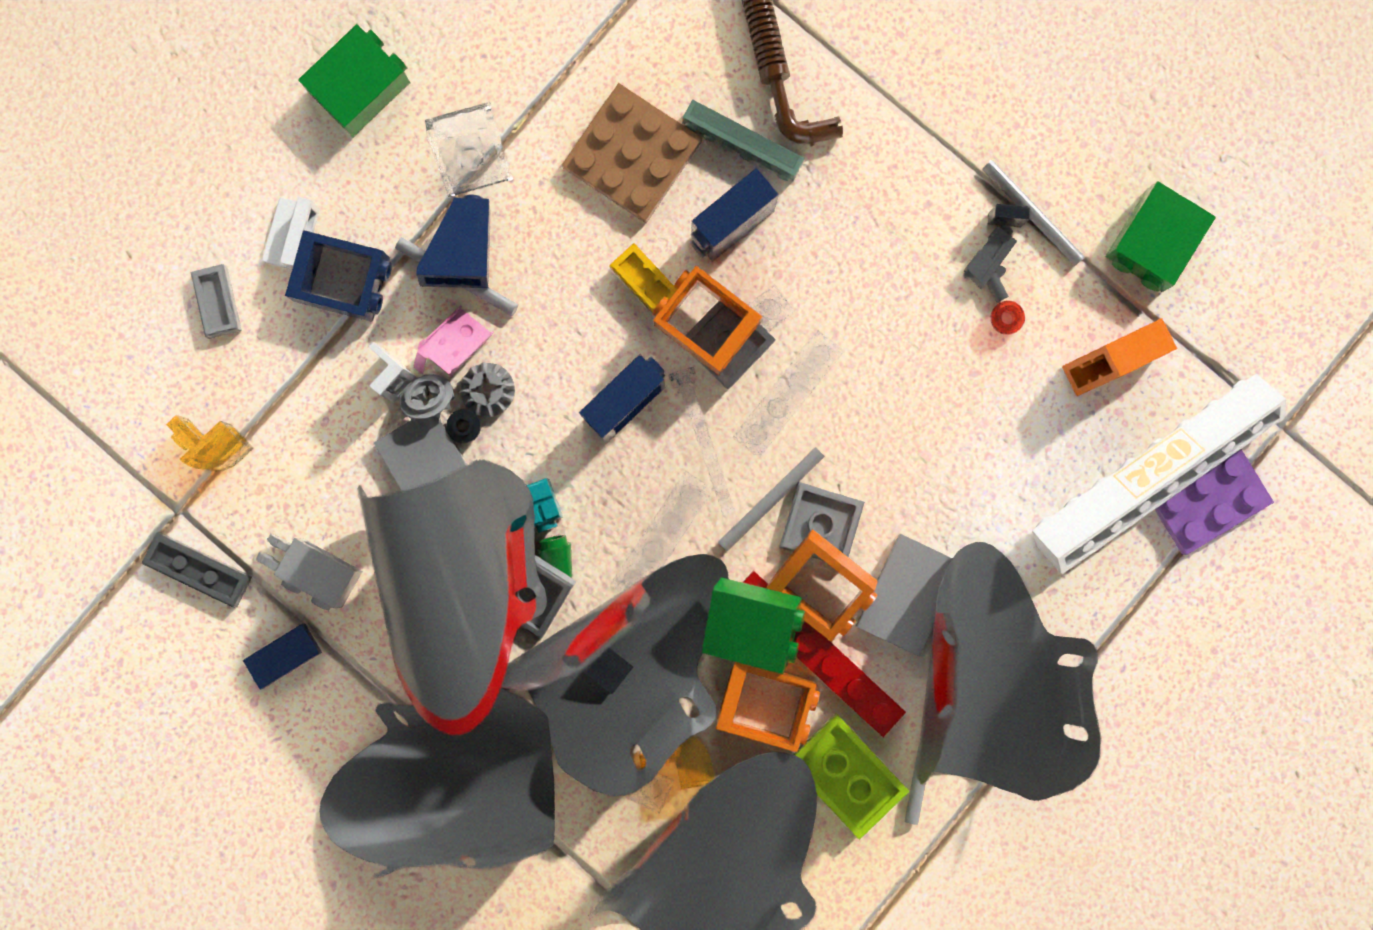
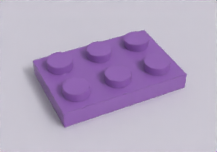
(1214, 503)

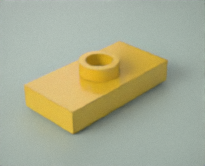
(642, 277)

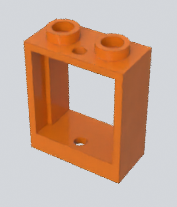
(684, 286)
(842, 564)
(799, 730)

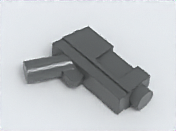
(986, 263)

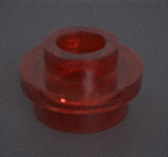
(1014, 310)

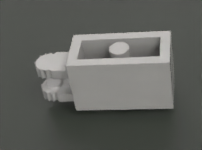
(312, 571)

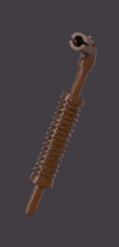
(774, 70)

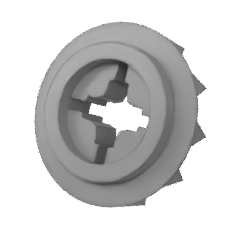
(418, 390)
(499, 400)

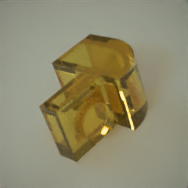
(215, 451)
(692, 763)

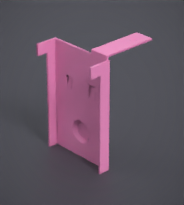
(452, 342)

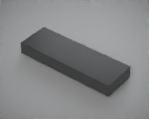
(197, 570)

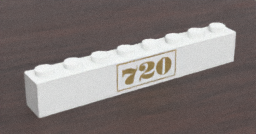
(1159, 472)

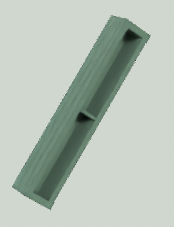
(742, 140)

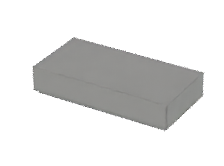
(216, 301)

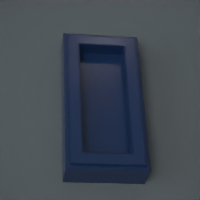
(282, 656)

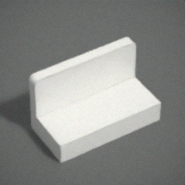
(287, 228)
(393, 378)

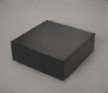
(1009, 215)
(608, 670)

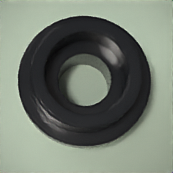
(473, 430)

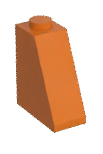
(1119, 357)

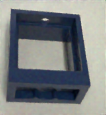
(306, 267)
(624, 397)

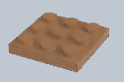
(632, 152)

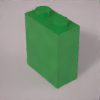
(355, 79)
(1160, 237)
(753, 625)

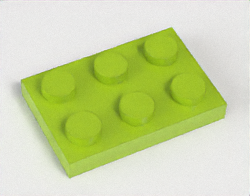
(850, 776)

